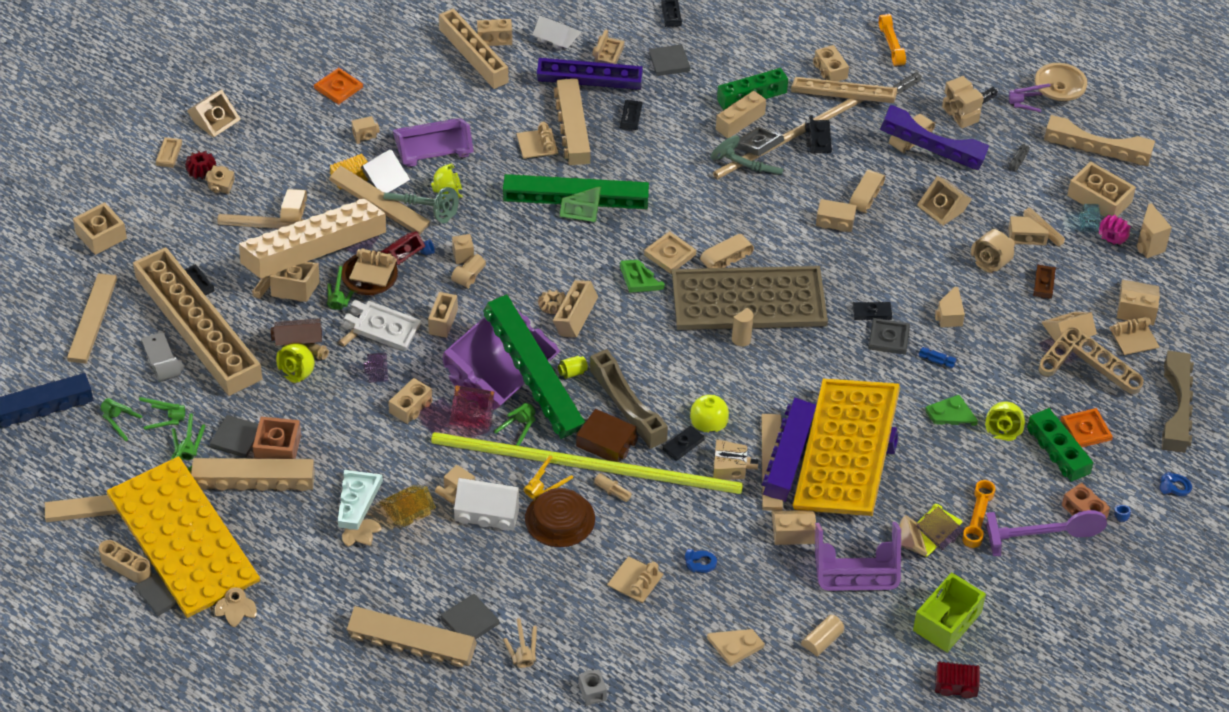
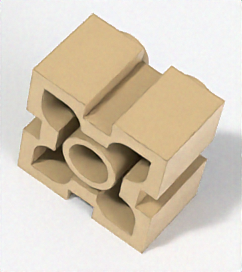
(962, 102)

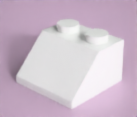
(555, 32)

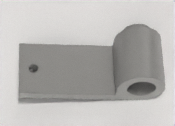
(161, 357)

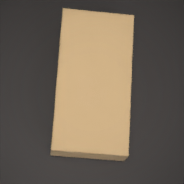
(168, 152)

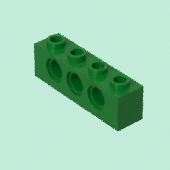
(765, 84)
(1059, 445)

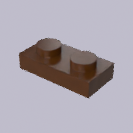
(1044, 281)

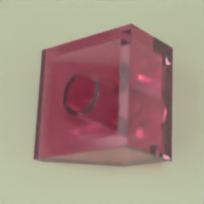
(472, 408)

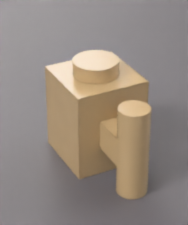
(451, 483)

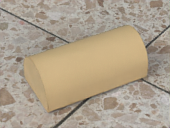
(742, 328)
(823, 635)

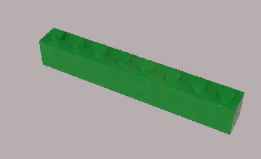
(552, 190)
(533, 366)

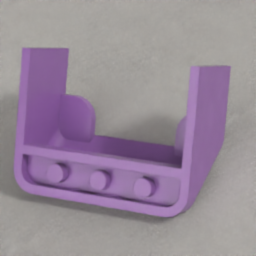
(859, 573)

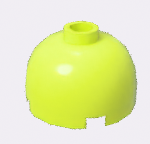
(444, 178)
(295, 359)
(709, 413)
(1005, 417)

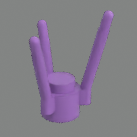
(1017, 96)

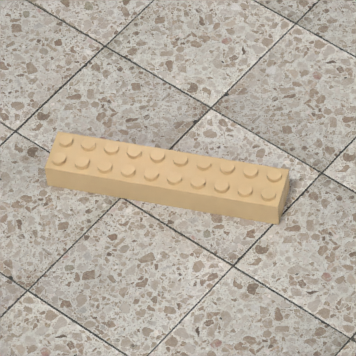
(197, 321)

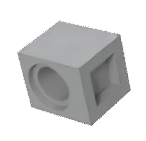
(592, 694)

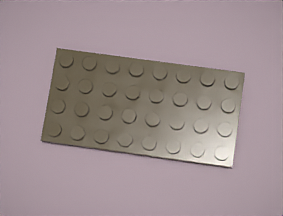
(774, 294)

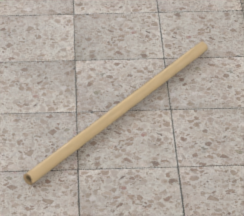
(790, 135)

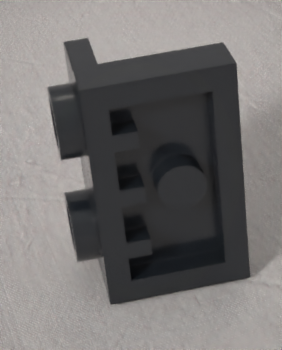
(819, 135)

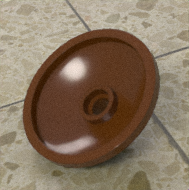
(362, 287)

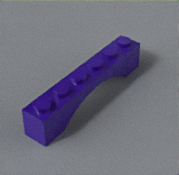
(902, 125)

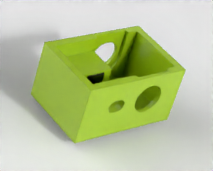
(951, 614)

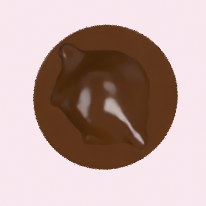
(560, 518)

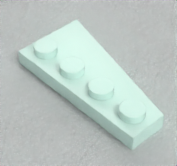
(356, 497)

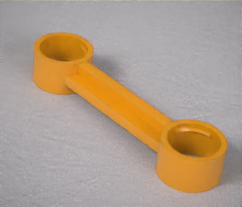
(897, 53)
(978, 513)

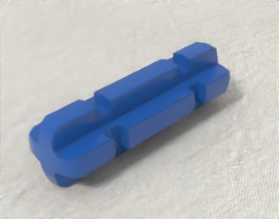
(937, 357)

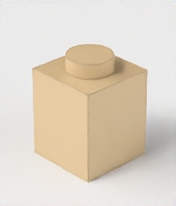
(462, 248)

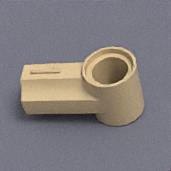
(467, 273)

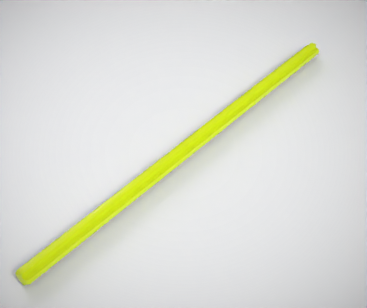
(587, 463)

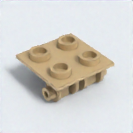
(537, 142)
(372, 267)
(1134, 335)
(636, 579)

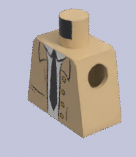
(732, 461)

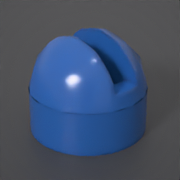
(429, 248)
(1122, 513)

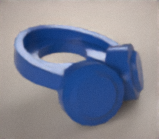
(1167, 487)
(690, 556)

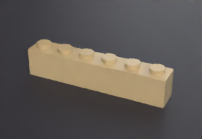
(473, 48)
(573, 122)
(253, 473)
(412, 636)

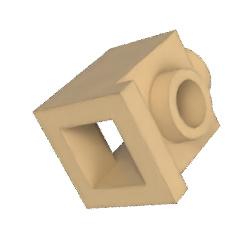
(364, 129)

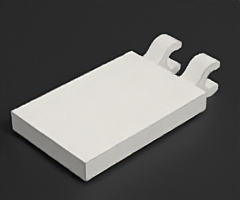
(382, 324)

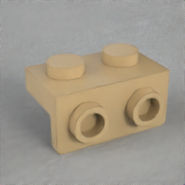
(608, 49)

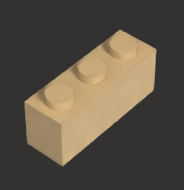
(740, 114)
(575, 308)

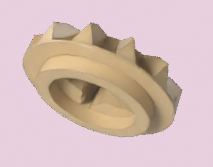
(551, 307)

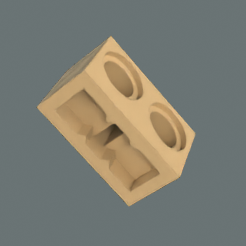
(495, 31)
(831, 64)
(410, 401)

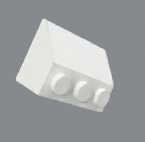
(486, 504)

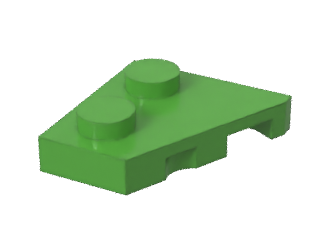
(581, 205)
(638, 277)
(951, 411)

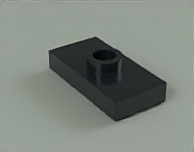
(671, 13)
(631, 115)
(200, 279)
(872, 310)
(683, 443)

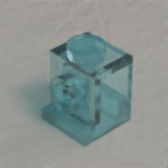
(1090, 218)

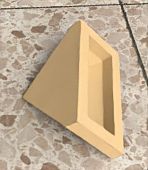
(911, 536)

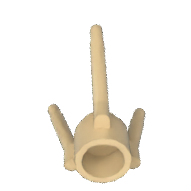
(524, 656)

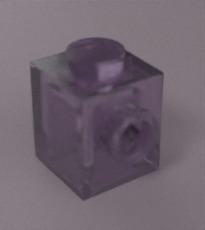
(376, 367)

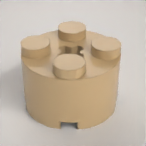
(993, 250)

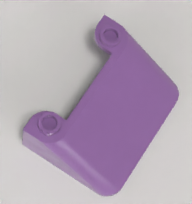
(433, 140)

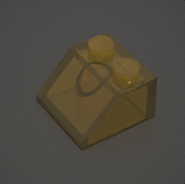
(408, 504)

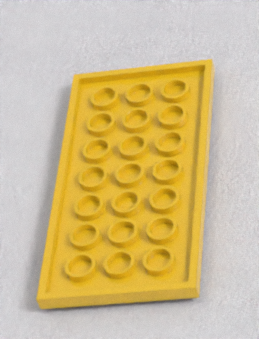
(847, 447)
(182, 536)

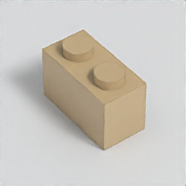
(836, 215)
(443, 314)

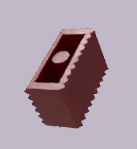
(405, 247)
(957, 679)

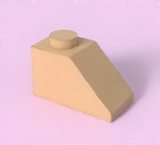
(1027, 231)
(950, 310)

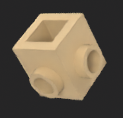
(220, 179)

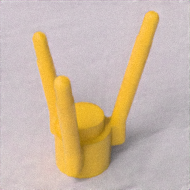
(535, 486)

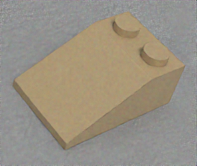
(1138, 301)

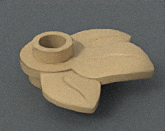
(363, 534)
(235, 609)

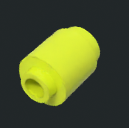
(572, 366)

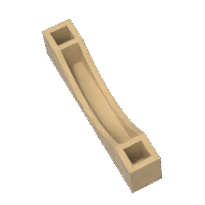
(1130, 149)

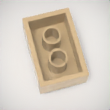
(1101, 187)

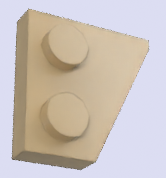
(735, 644)

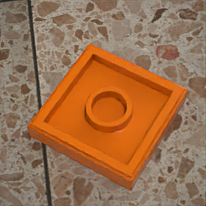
(338, 86)
(1087, 427)

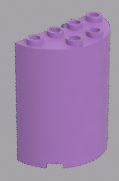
(482, 363)

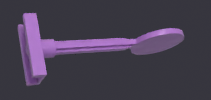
(1079, 525)

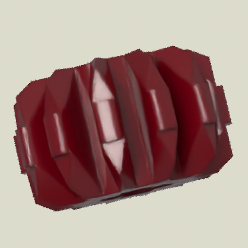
(199, 164)

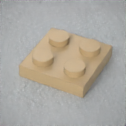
(670, 252)

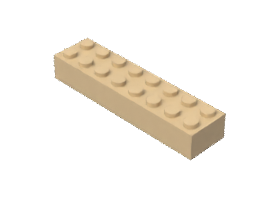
(312, 238)

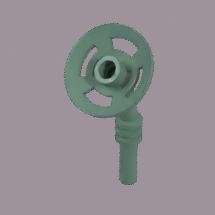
(726, 150)
(437, 203)

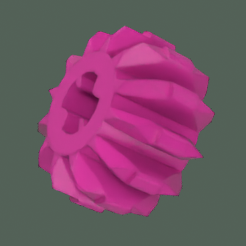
(1114, 229)

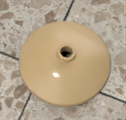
(1065, 81)

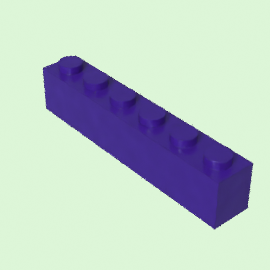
(590, 73)
(789, 450)

